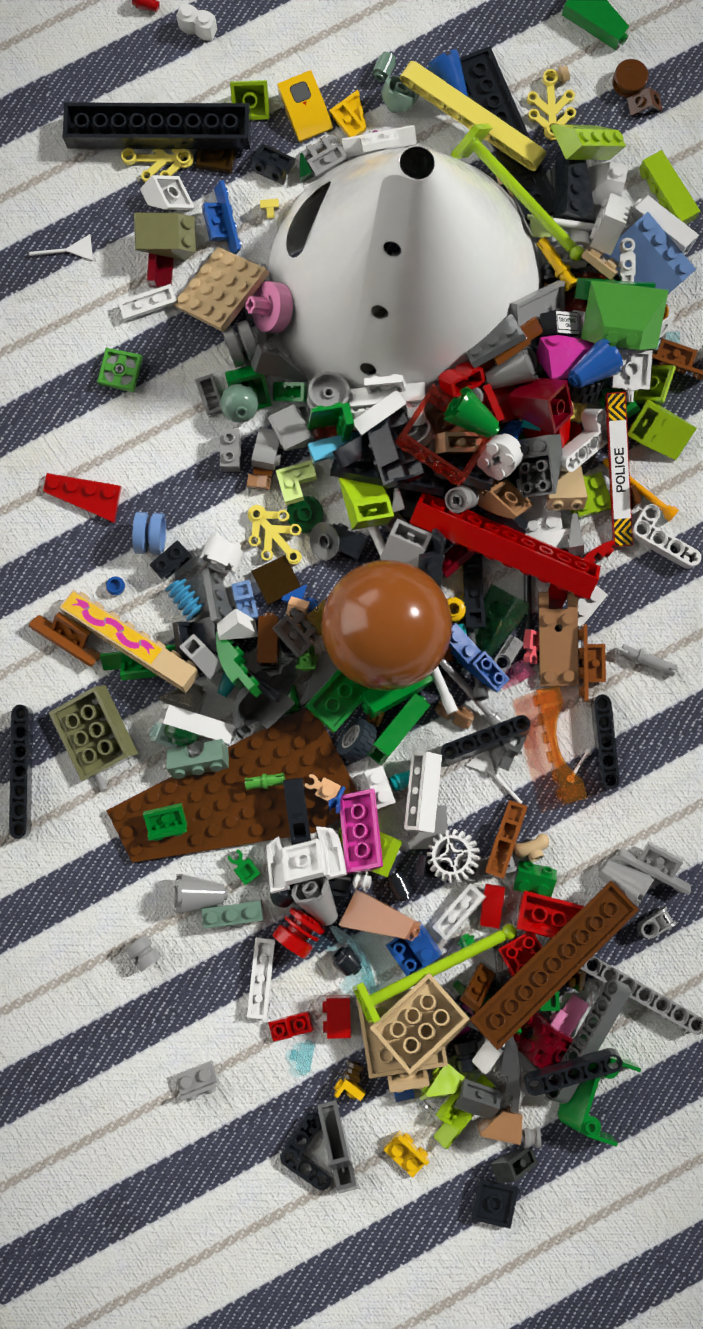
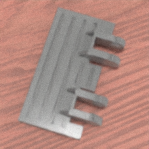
(541, 301)

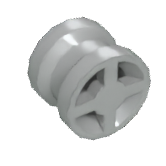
(531, 1138)

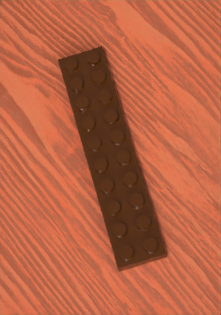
(553, 965)

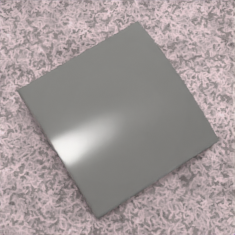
(422, 840)

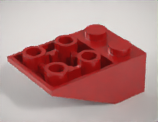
(519, 951)

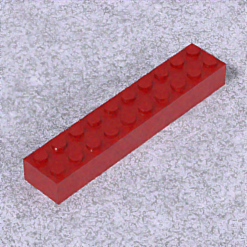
(508, 546)

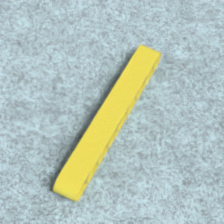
(470, 113)

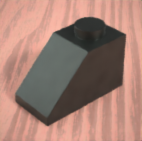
(514, 1165)

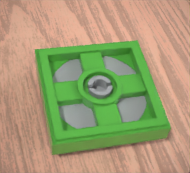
(120, 370)

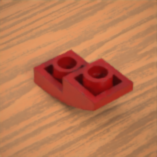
(602, 550)
(492, 906)
(290, 1026)

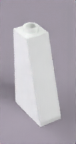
(678, 231)
(197, 723)

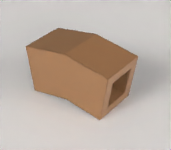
(258, 482)

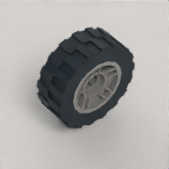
(356, 740)

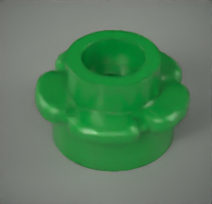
(466, 940)

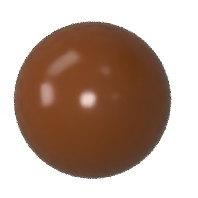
(386, 625)

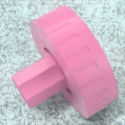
(271, 314)

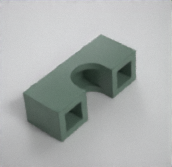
(211, 759)
(232, 914)

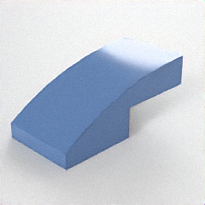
(245, 599)

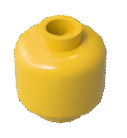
(458, 606)

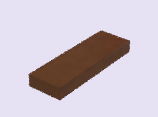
(477, 987)

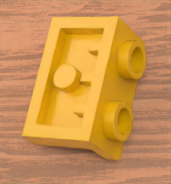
(406, 1154)

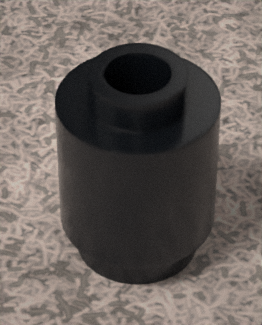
(399, 886)

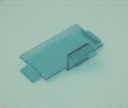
(303, 1057)

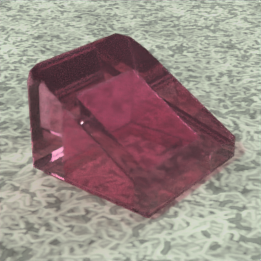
(521, 670)

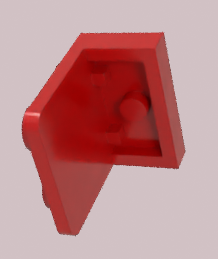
(497, 402)

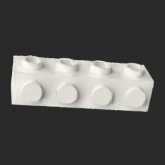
(423, 791)

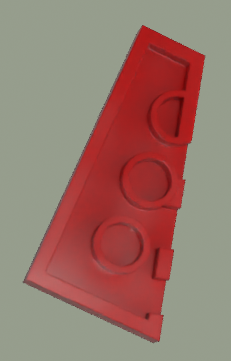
(92, 496)

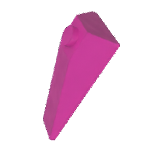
(560, 354)

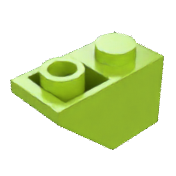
(442, 1084)

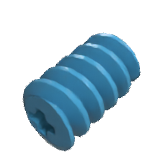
(185, 599)

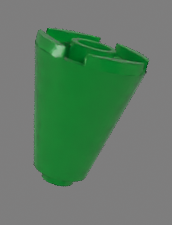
(471, 414)

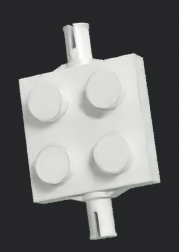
(634, 373)

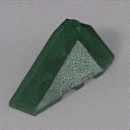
(502, 616)

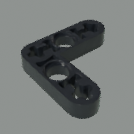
(298, 1151)

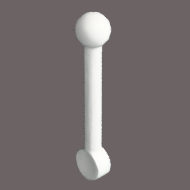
(588, 751)

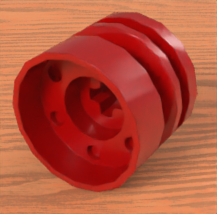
(299, 931)

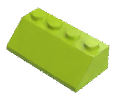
(588, 141)

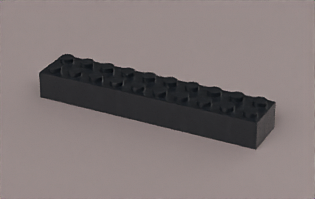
(156, 125)

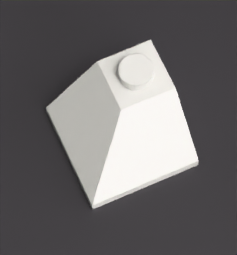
(607, 179)
(166, 193)

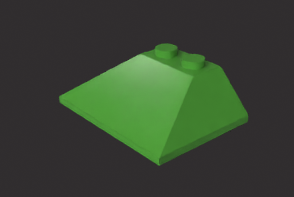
(624, 315)

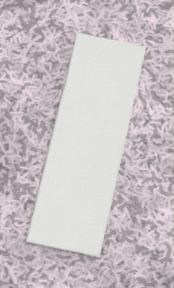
(379, 412)

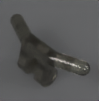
(499, 971)

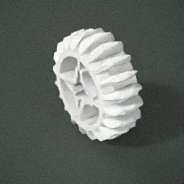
(445, 857)

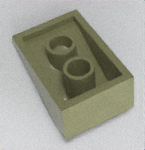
(165, 234)

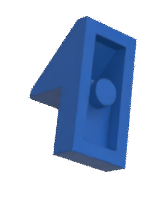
(300, 593)

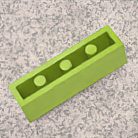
(668, 187)

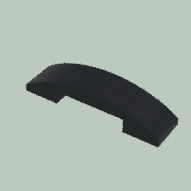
(474, 592)

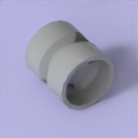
(461, 498)
(143, 953)

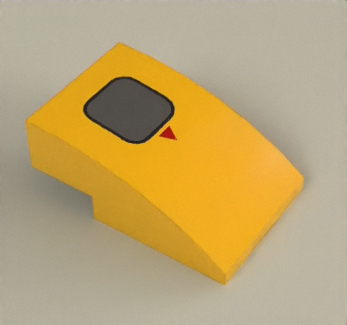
(304, 106)

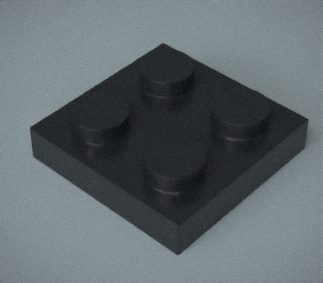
(494, 1203)

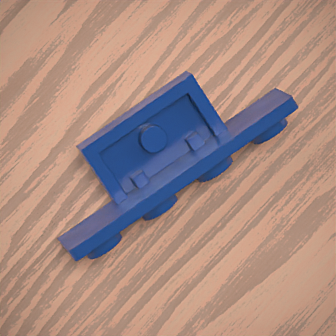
(220, 220)

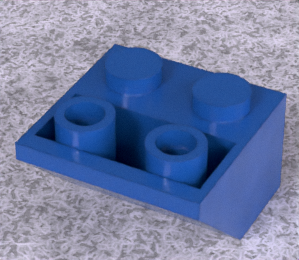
(416, 953)

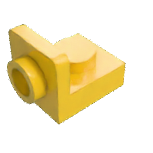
(352, 1089)

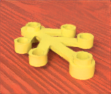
(551, 108)
(160, 159)
(272, 532)

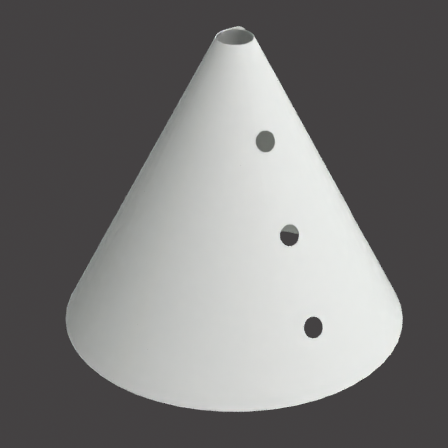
(445, 292)

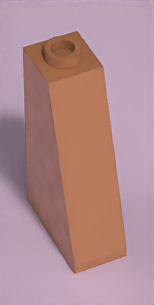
(376, 917)

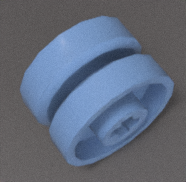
(149, 533)

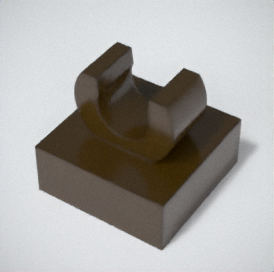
(577, 981)

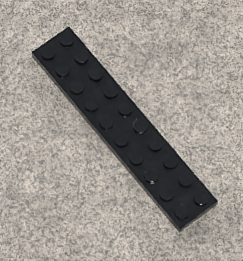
(491, 92)

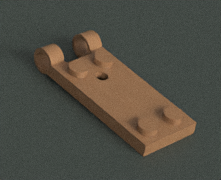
(558, 649)

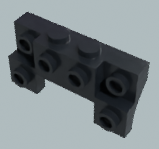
(388, 455)

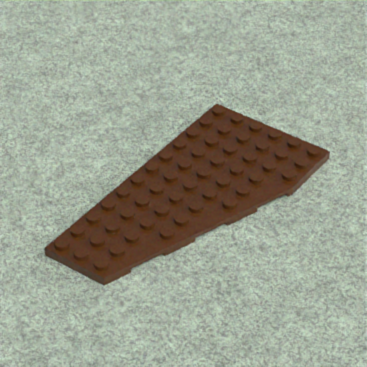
(220, 807)

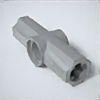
(508, 653)

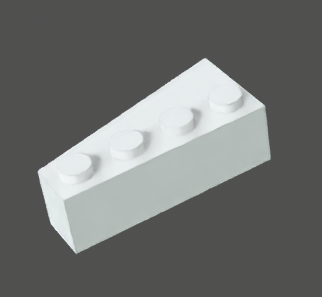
(609, 223)

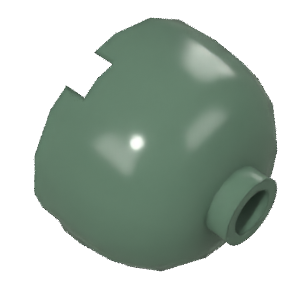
(398, 96)
(239, 403)

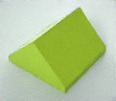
(252, 92)
(659, 384)

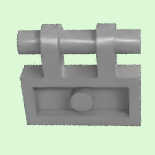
(327, 159)

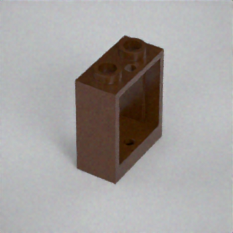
(267, 641)

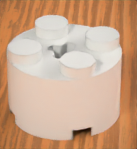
(500, 456)
(221, 554)

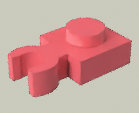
(531, 644)

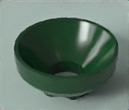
(180, 736)

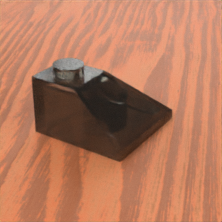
(190, 701)

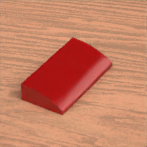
(544, 914)

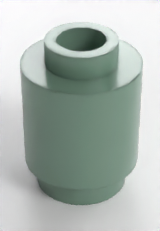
(384, 66)

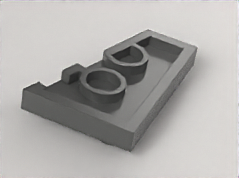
(500, 339)
(216, 594)

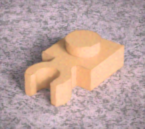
(325, 789)

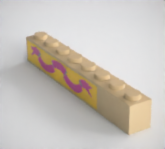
(130, 641)

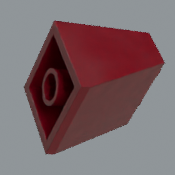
(542, 403)

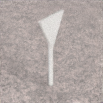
(81, 248)
(483, 763)

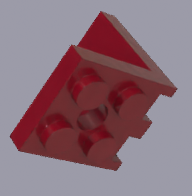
(546, 1045)

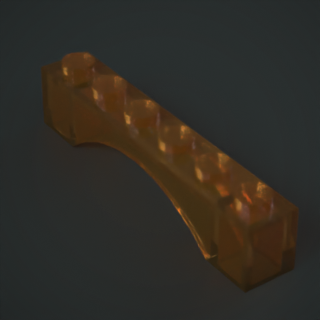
(549, 705)

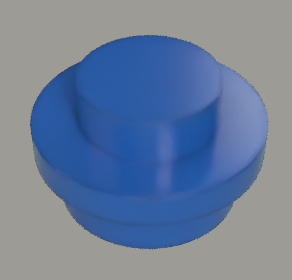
(115, 585)

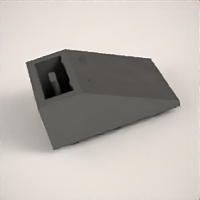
(540, 465)

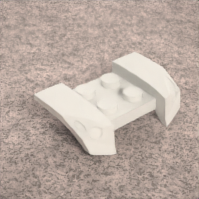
(544, 523)
(305, 860)

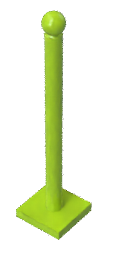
(472, 143)
(368, 1001)

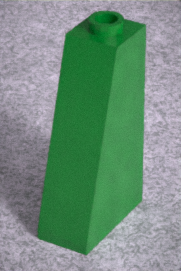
(598, 19)
(379, 701)
(398, 729)

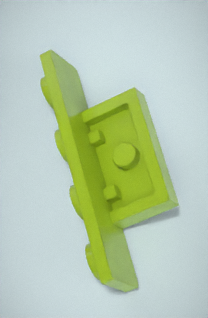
(453, 1118)

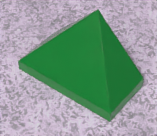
(289, 391)

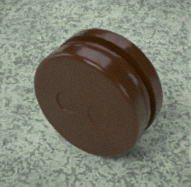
(630, 78)

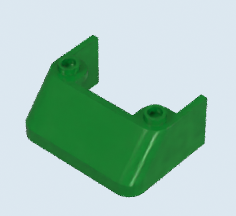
(576, 1111)

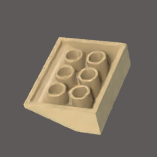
(420, 1024)

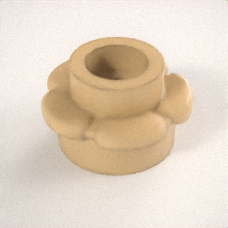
(563, 74)

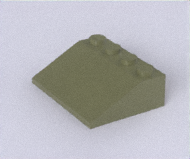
(93, 732)

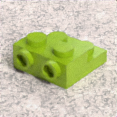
(597, 496)

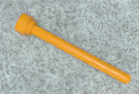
(668, 511)

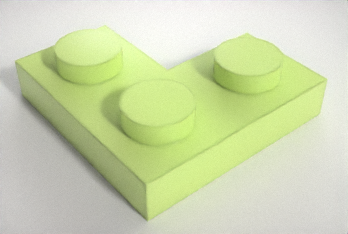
(292, 477)

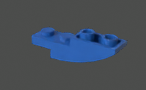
(475, 660)

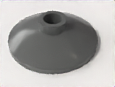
(324, 541)

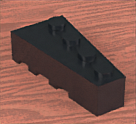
(573, 191)

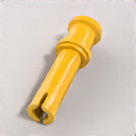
(561, 270)

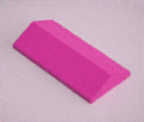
(360, 832)

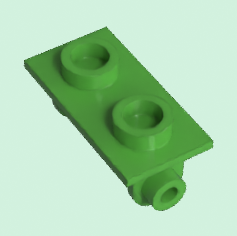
(308, 660)

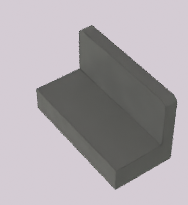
(478, 1099)

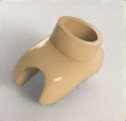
(532, 849)

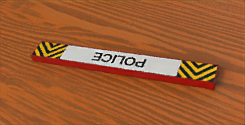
(619, 469)

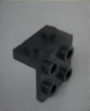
(202, 629)

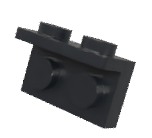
(272, 163)
(170, 560)

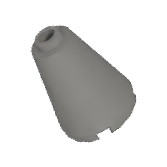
(512, 372)
(628, 880)
(197, 893)
(316, 899)

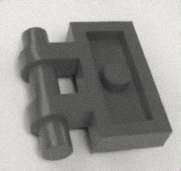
(293, 635)

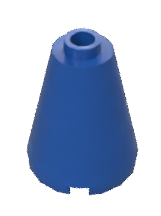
(449, 70)
(597, 364)

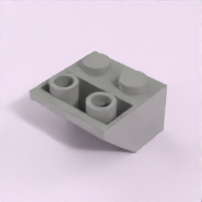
(291, 426)
(406, 543)

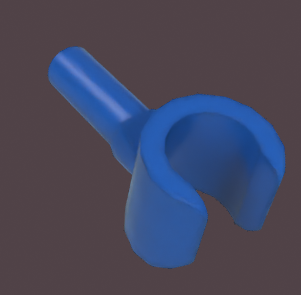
(335, 802)

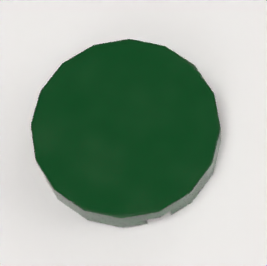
(305, 514)

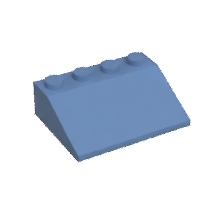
(655, 255)

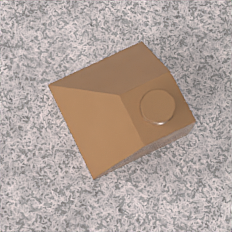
(503, 1126)

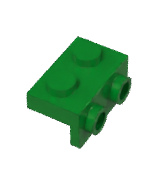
(165, 822)
(535, 878)

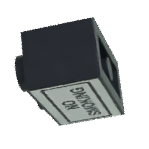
(560, 323)

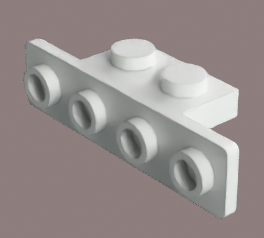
(379, 141)
(380, 387)

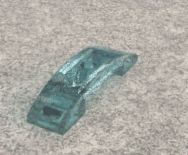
(341, 936)

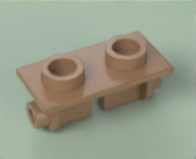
(461, 717)

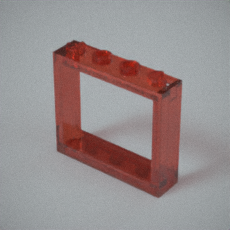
(428, 457)

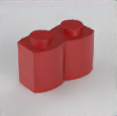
(461, 376)

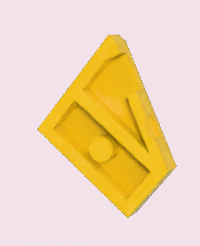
(349, 115)

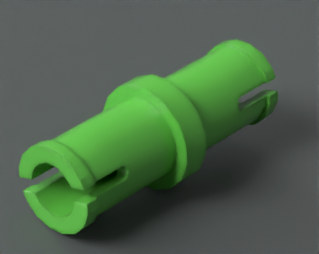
(264, 781)

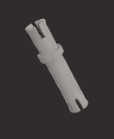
(648, 660)

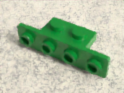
(129, 668)

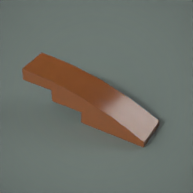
(506, 839)

